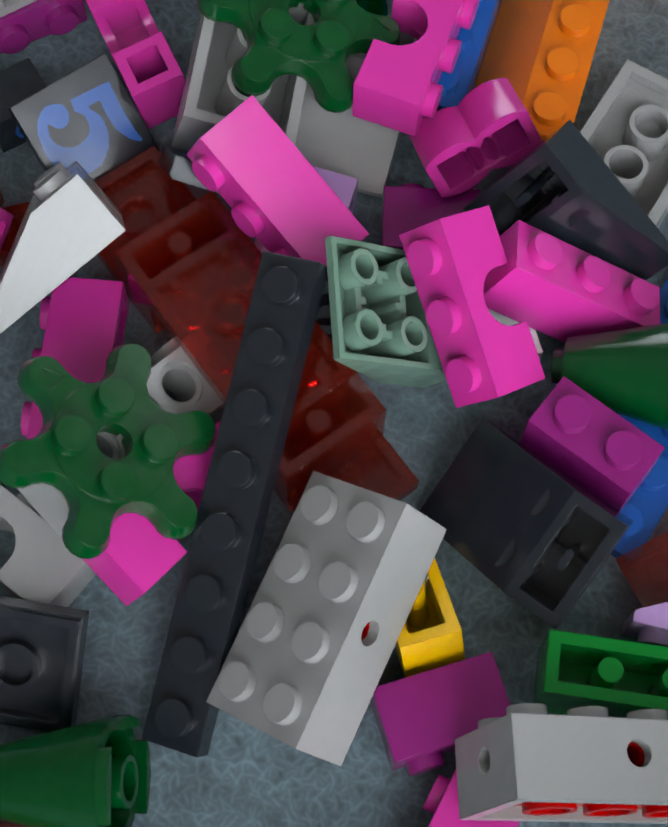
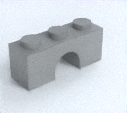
(40, 564)

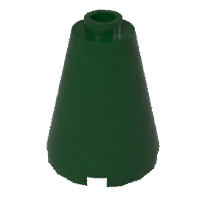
(620, 370)
(76, 776)

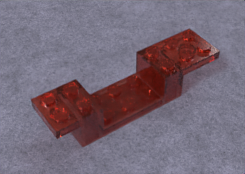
(196, 277)

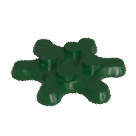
(312, 51)
(92, 483)

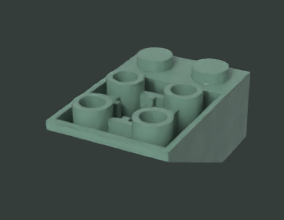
(379, 315)

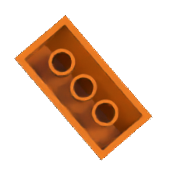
(544, 55)

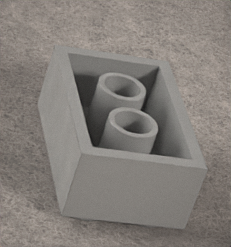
(210, 90)

